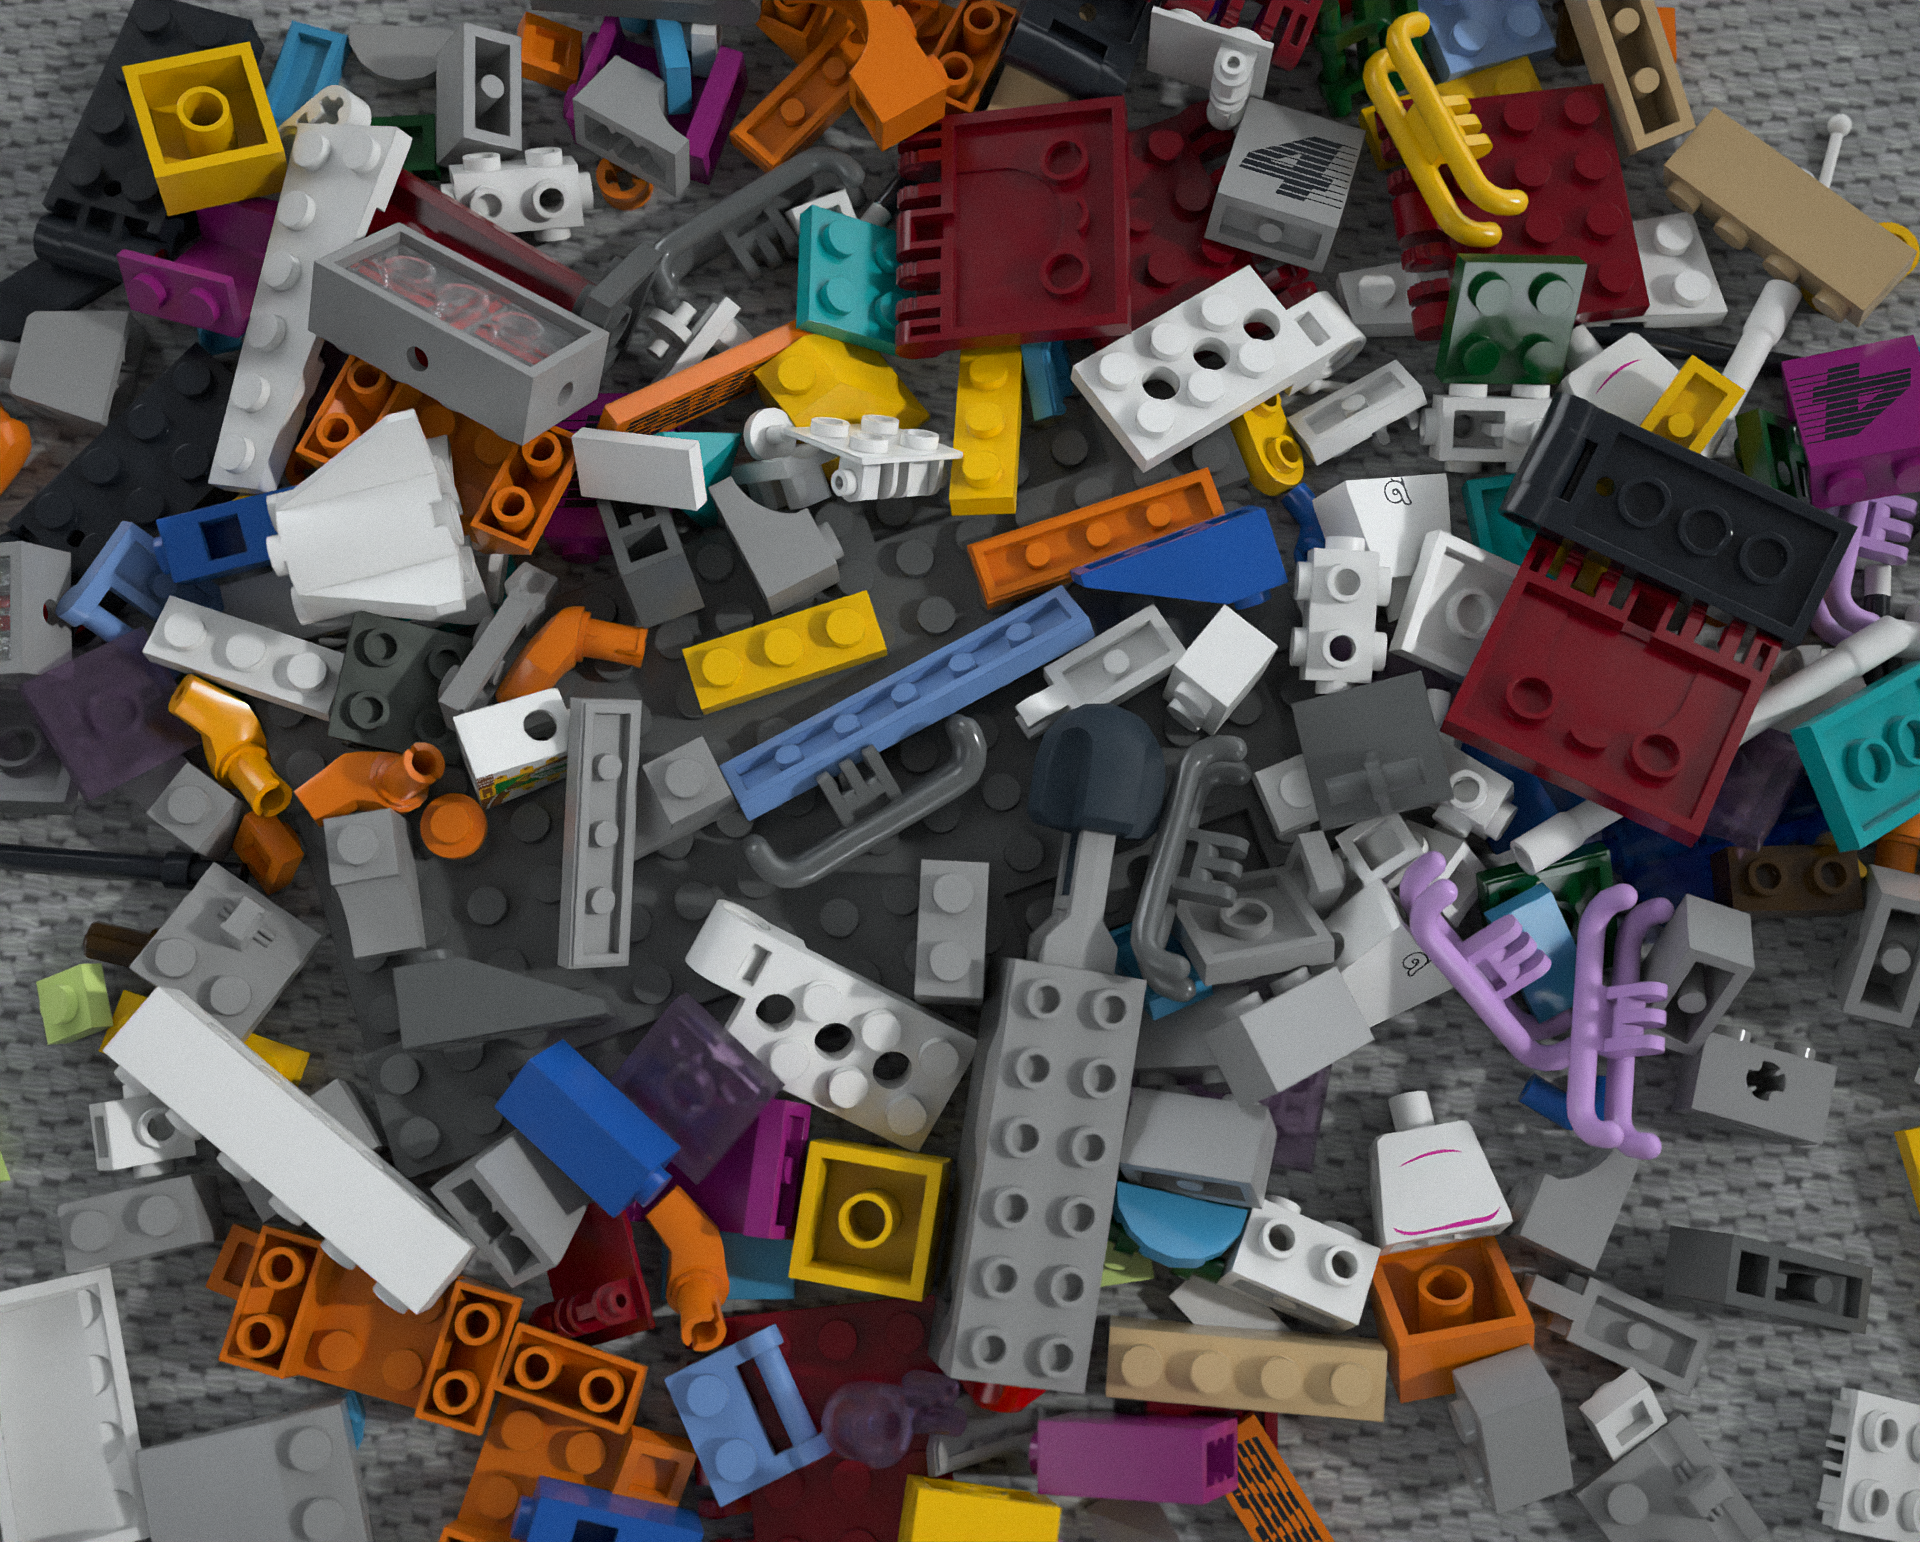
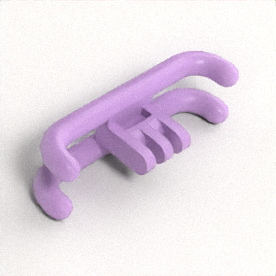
(1838, 613)
(1484, 966)
(1613, 1021)

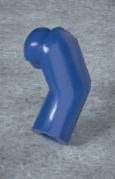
(1301, 507)
(1551, 1101)

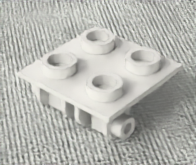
(1223, 60)
(879, 457)
(1878, 1470)

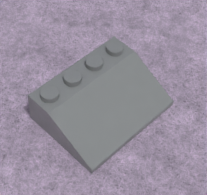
(260, 1481)

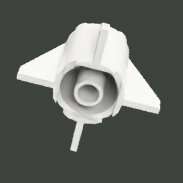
(379, 532)

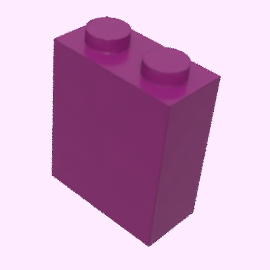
(1136, 1456)

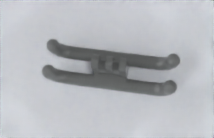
(753, 219)
(873, 808)
(1188, 861)

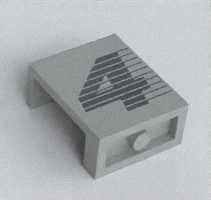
(1285, 184)

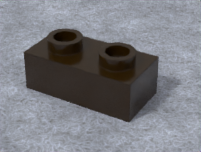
(1788, 881)

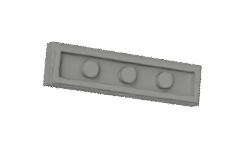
(599, 832)

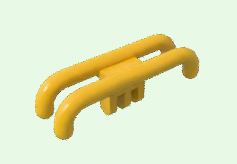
(1434, 134)

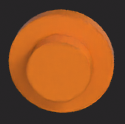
(453, 826)

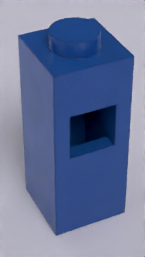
(215, 540)
(589, 1129)
(589, 1514)

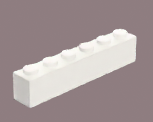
(292, 1149)

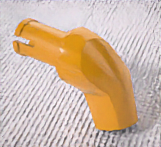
(232, 743)

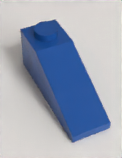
(1211, 561)

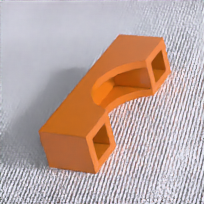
(894, 82)

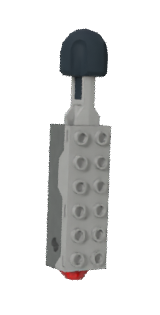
(1049, 1089)

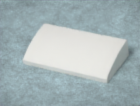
(67, 1416)

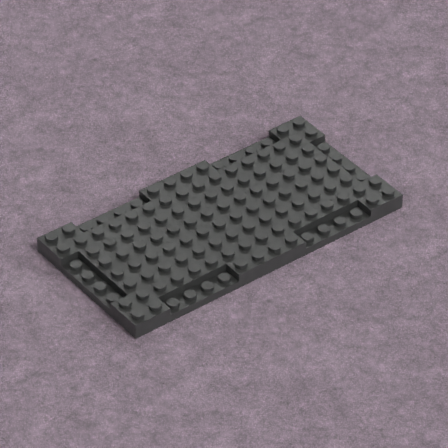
(864, 915)

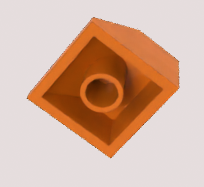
(1444, 1312)

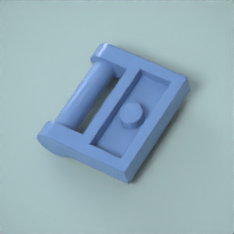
(131, 572)
(727, 1424)

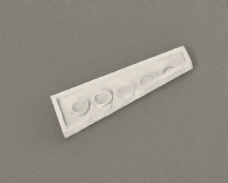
(325, 204)
(1673, 264)

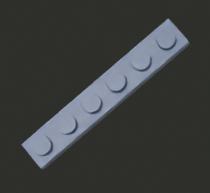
(907, 701)

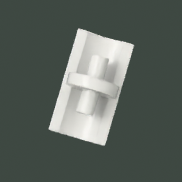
(713, 332)
(783, 470)

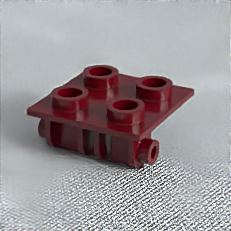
(597, 1284)

